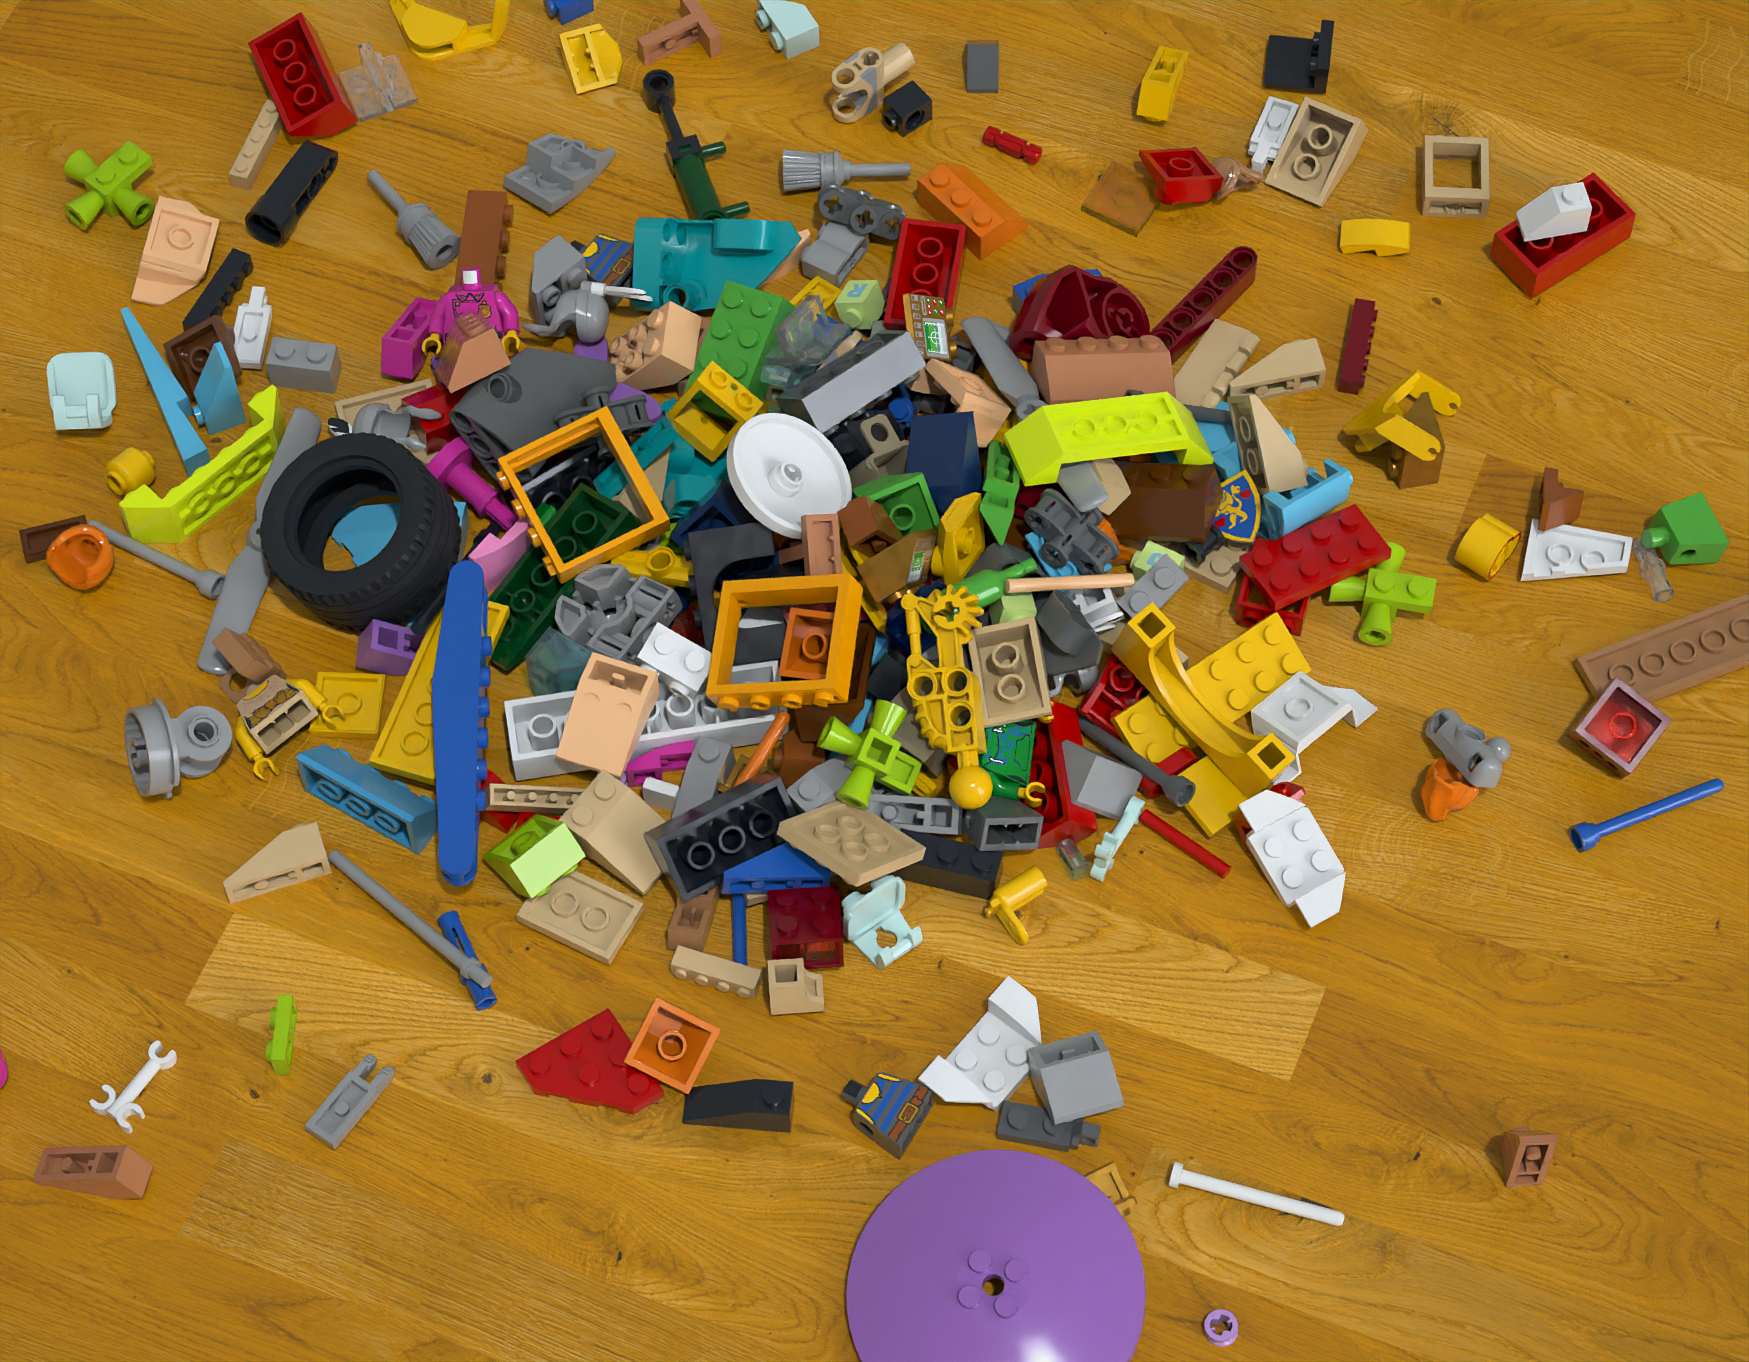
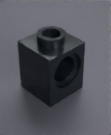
(907, 109)

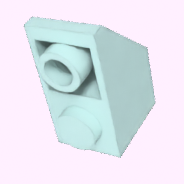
(788, 25)

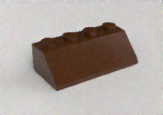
(1167, 502)
(813, 718)

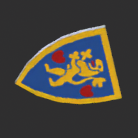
(1239, 509)

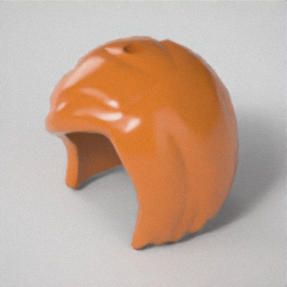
(81, 556)

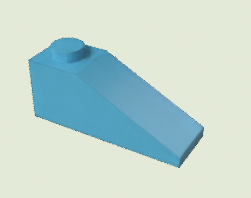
(218, 394)

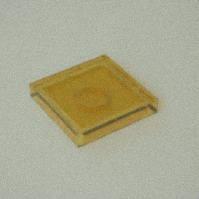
(1122, 199)

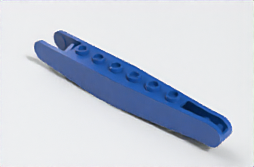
(459, 720)

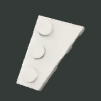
(1574, 553)

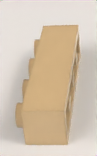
(716, 972)

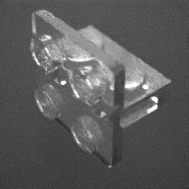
(377, 84)
(806, 335)

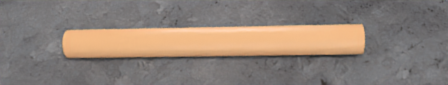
(1069, 582)

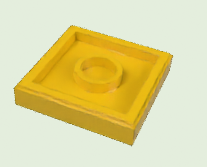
(359, 697)

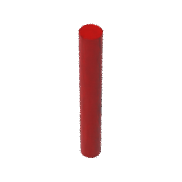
(1185, 843)

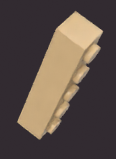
(256, 147)
(530, 798)

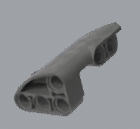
(520, 403)
(1065, 633)

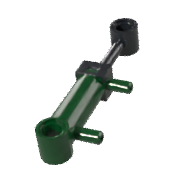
(686, 154)

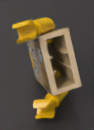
(276, 712)

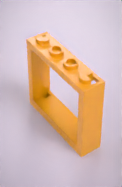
(567, 436)
(777, 592)

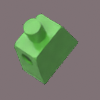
(1686, 532)

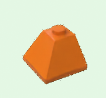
(806, 644)
(672, 1045)

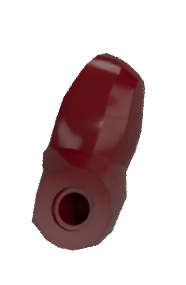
(1074, 306)

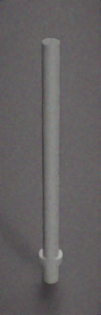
(468, 966)

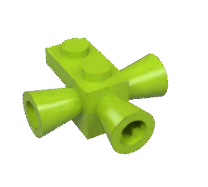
(109, 186)
(1384, 594)
(871, 755)

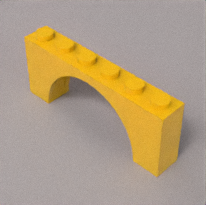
(1151, 655)

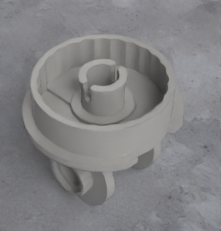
(167, 747)

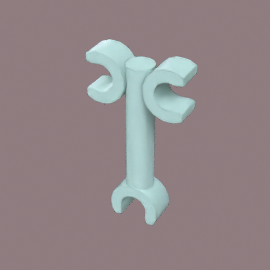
(1112, 841)

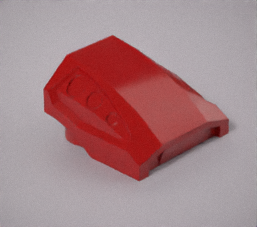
(1111, 694)

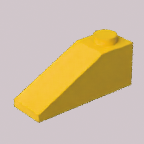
(1162, 83)

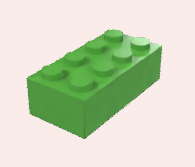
(739, 340)

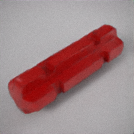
(1012, 144)

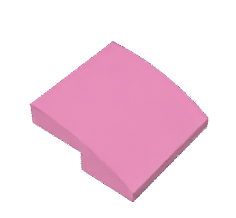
(500, 555)

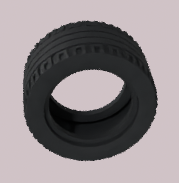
(319, 490)

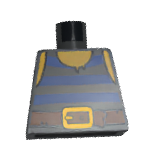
(608, 262)
(889, 1110)

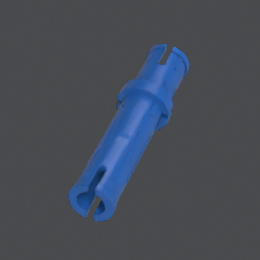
(453, 928)

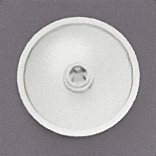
(786, 472)

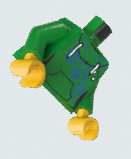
(1010, 759)

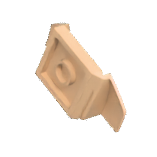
(174, 252)
(967, 393)

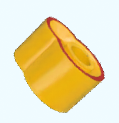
(1487, 546)

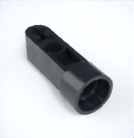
(291, 193)

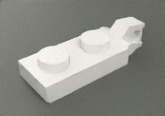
(1271, 131)
(253, 329)

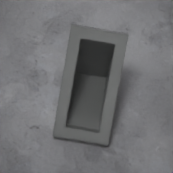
(982, 66)

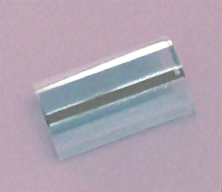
(1073, 859)

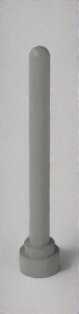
(207, 582)

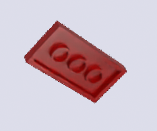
(1314, 557)

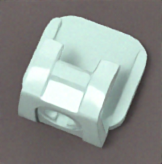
(81, 390)
(878, 911)

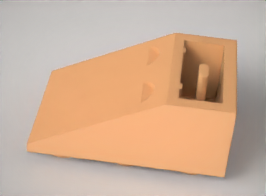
(657, 349)
(608, 714)

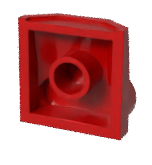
(1181, 175)

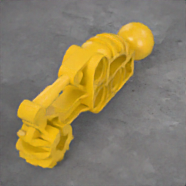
(938, 711)

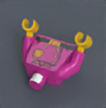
(478, 298)

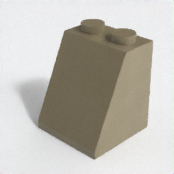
(910, 737)

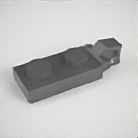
(1035, 1127)

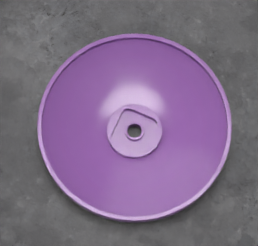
(1006, 1216)

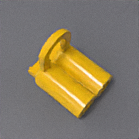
(1014, 896)

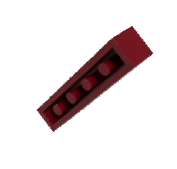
(1358, 346)

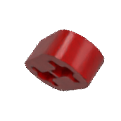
(1171, 765)

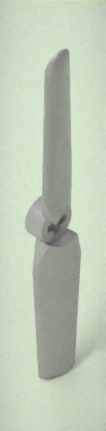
(1015, 383)
(249, 571)

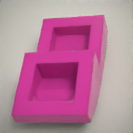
(663, 759)

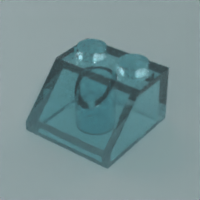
(555, 663)

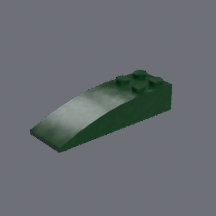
(528, 589)

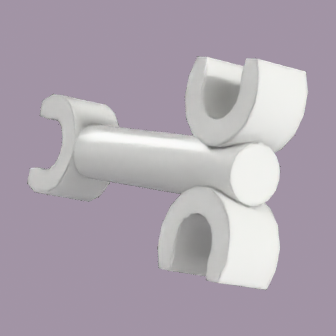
(121, 1107)

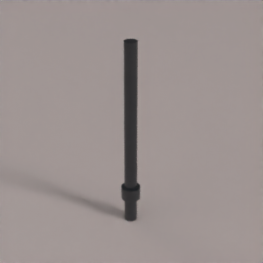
(438, 599)

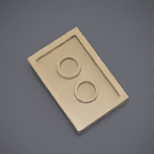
(583, 915)

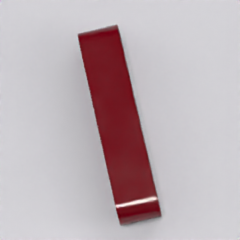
(1189, 321)

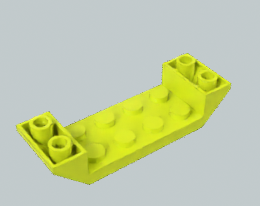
(1103, 431)
(210, 486)

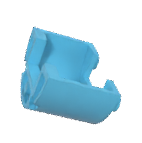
(1295, 507)

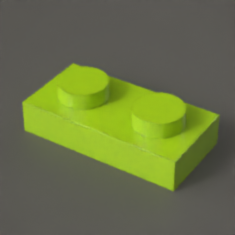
(283, 1021)

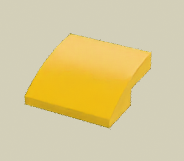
(1214, 798)

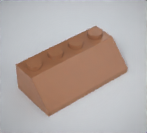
(470, 352)
(1100, 368)

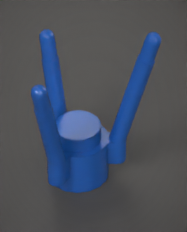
(901, 407)

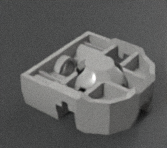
(604, 589)

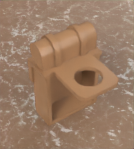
(246, 659)

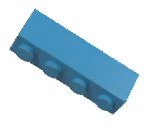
(368, 796)

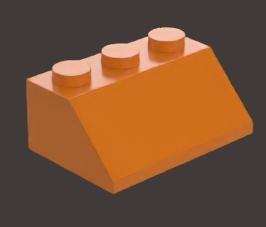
(959, 197)

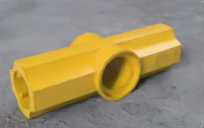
(658, 564)

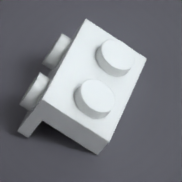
(675, 660)

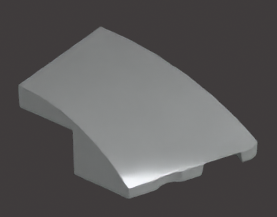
(557, 171)

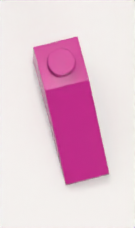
(403, 341)

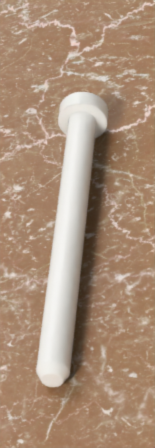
(1254, 1196)

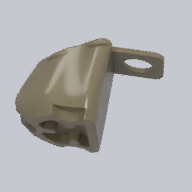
(887, 457)

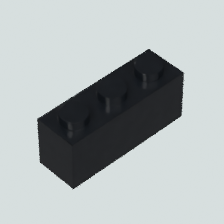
(954, 866)

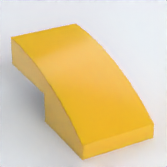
(1381, 235)

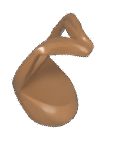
(1234, 176)

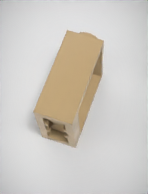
(1441, 200)

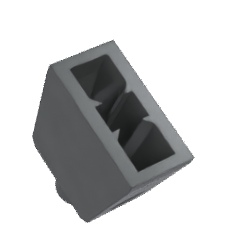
(994, 828)

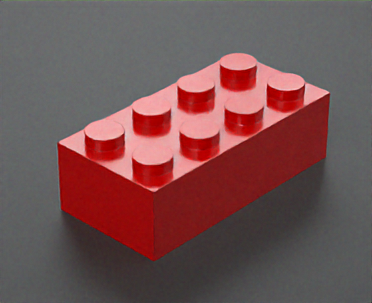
(1546, 261)

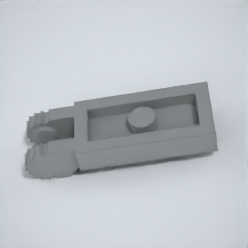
(348, 1102)

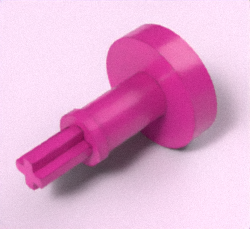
(453, 470)

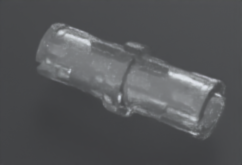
(1653, 571)

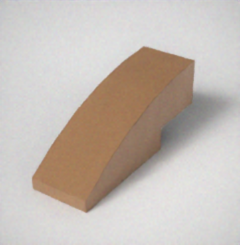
(693, 920)

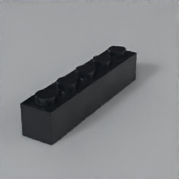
(221, 288)

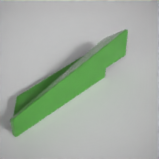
(1002, 485)

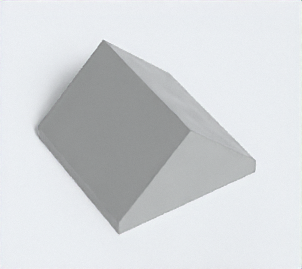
(1099, 780)

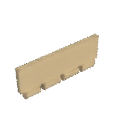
(1214, 364)

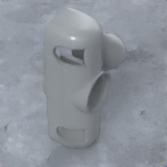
(1466, 746)

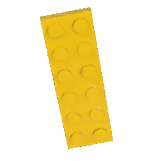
(1229, 678)
(408, 735)

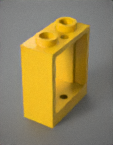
(697, 426)

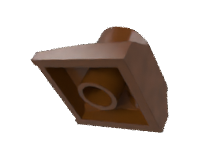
(192, 348)

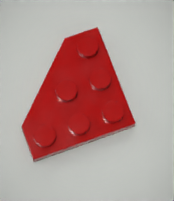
(590, 1068)

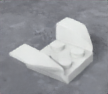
(1303, 712)
(1294, 855)
(993, 1054)

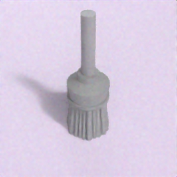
(815, 170)
(420, 226)

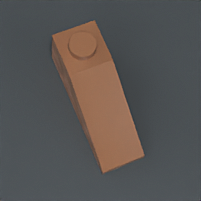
(1526, 1156)
(95, 1170)

